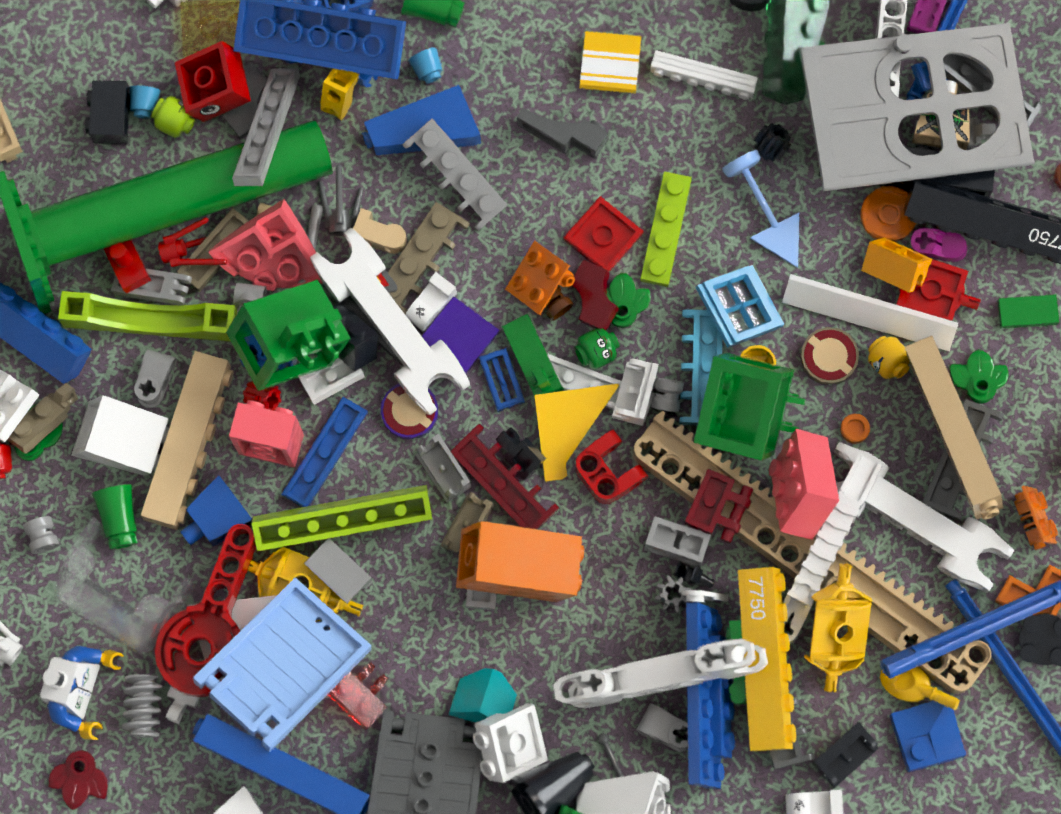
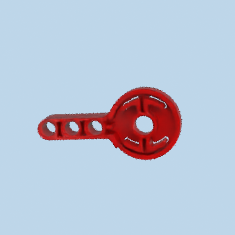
(211, 619)

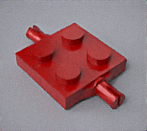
(940, 292)

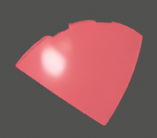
(269, 250)

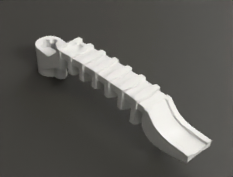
(829, 541)

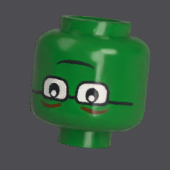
(596, 348)

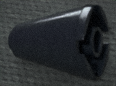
(552, 784)

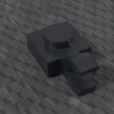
(520, 452)

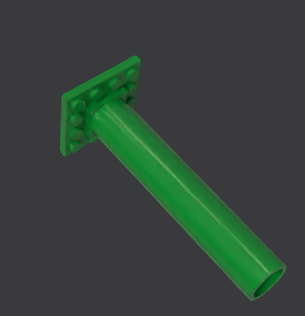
(152, 203)

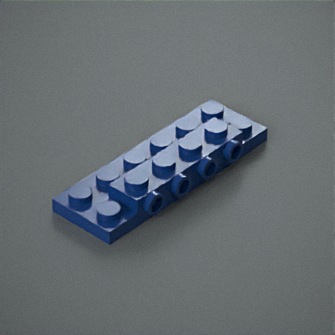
(321, 35)
(708, 705)

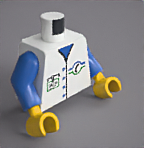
(70, 685)

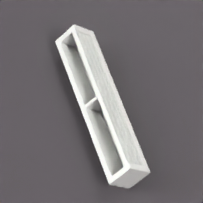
(703, 74)

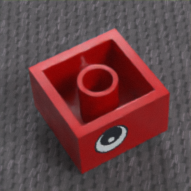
(212, 81)

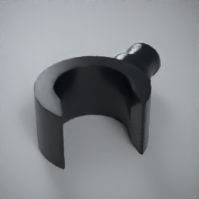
(693, 576)

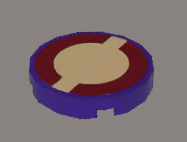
(404, 416)

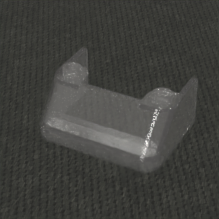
(130, 627)

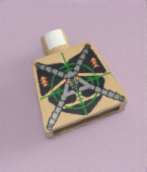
(927, 127)

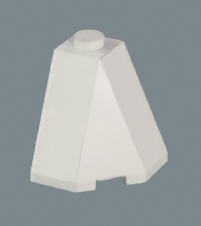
(625, 795)

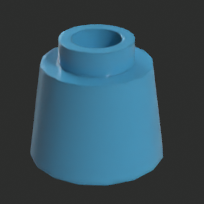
(426, 65)
(143, 100)

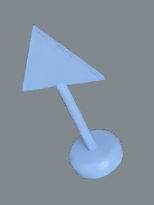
(783, 236)

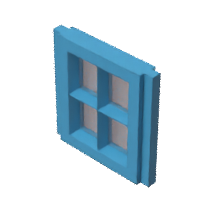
(739, 306)

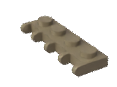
(421, 251)

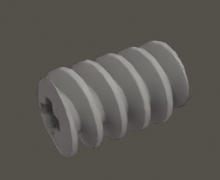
(141, 706)

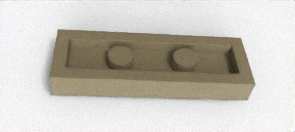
(204, 273)

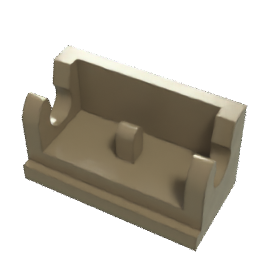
(471, 512)

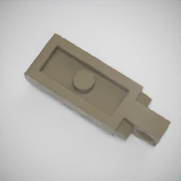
(43, 418)

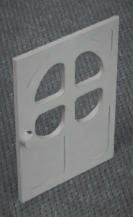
(859, 114)

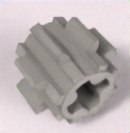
(664, 595)

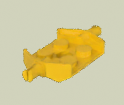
(286, 565)
(835, 607)

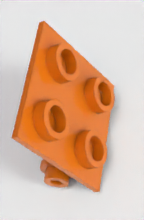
(539, 277)
(1033, 501)

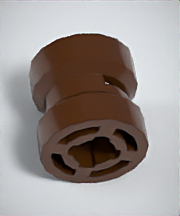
(558, 305)

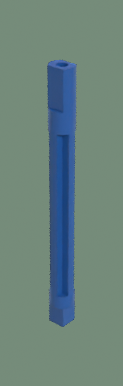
(971, 630)

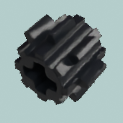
(772, 142)

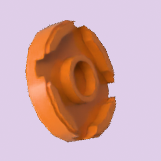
(881, 219)

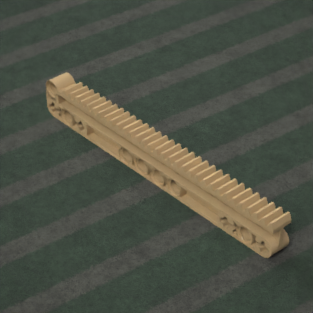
(891, 613)

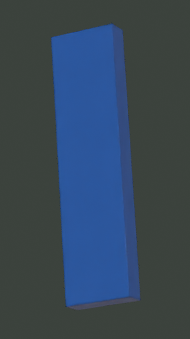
(324, 453)

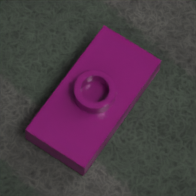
(926, 16)

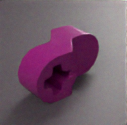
(952, 247)

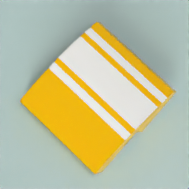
(610, 62)

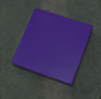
(462, 332)

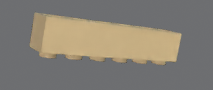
(186, 440)

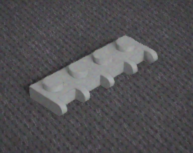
(458, 171)

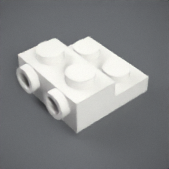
(14, 403)
(510, 743)

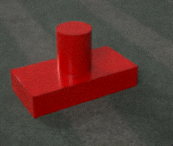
(127, 265)

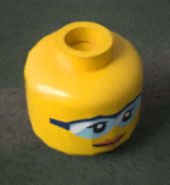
(888, 357)

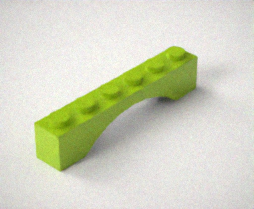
(107, 314)

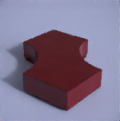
(596, 307)

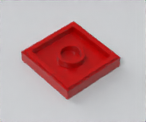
(603, 235)

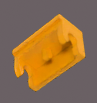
(895, 264)

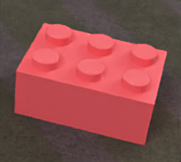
(266, 433)
(803, 484)

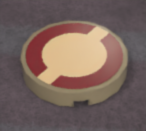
(829, 356)

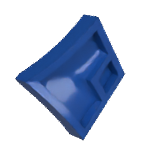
(927, 735)

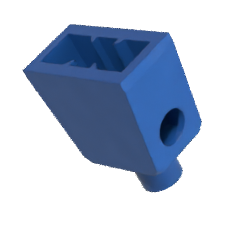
(214, 514)

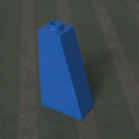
(448, 110)

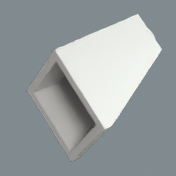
(120, 436)

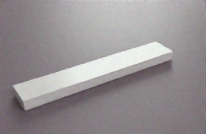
(868, 312)

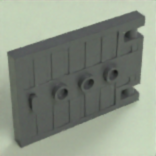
(425, 767)

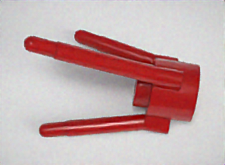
(172, 249)

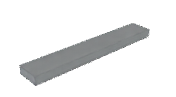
(266, 127)

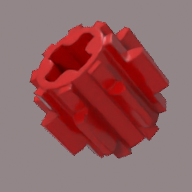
(268, 397)

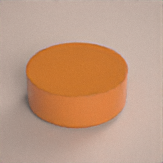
(855, 428)

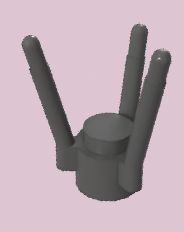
(340, 219)

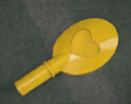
(915, 686)

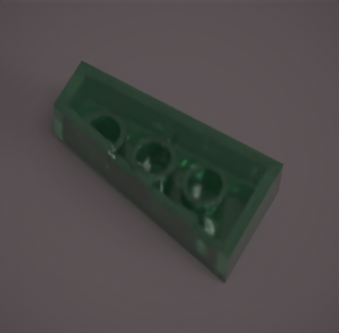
(791, 26)

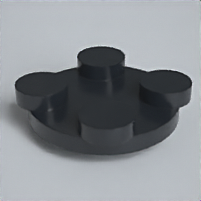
(1041, 639)

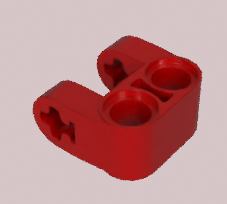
(602, 473)

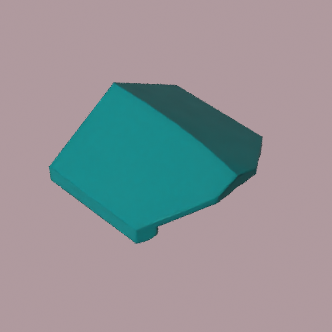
(482, 696)

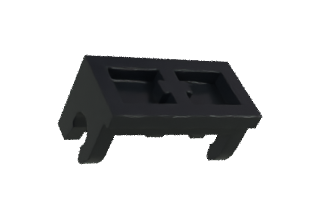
(846, 755)

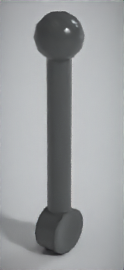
(603, 739)

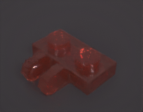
(359, 700)

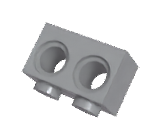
(677, 542)

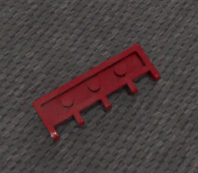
(502, 482)

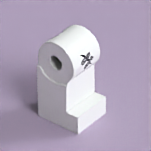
(431, 302)
(815, 802)

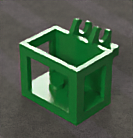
(287, 329)
(745, 406)

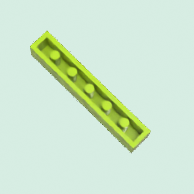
(341, 518)

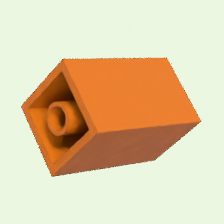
(519, 562)

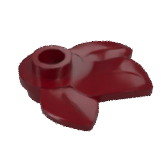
(78, 784)

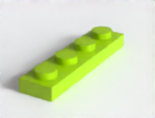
(666, 229)

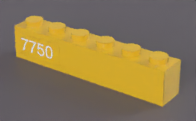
(768, 689)

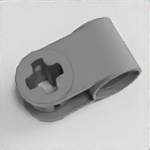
(154, 373)
(661, 727)

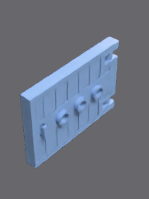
(282, 663)

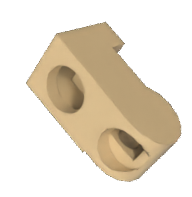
(384, 237)

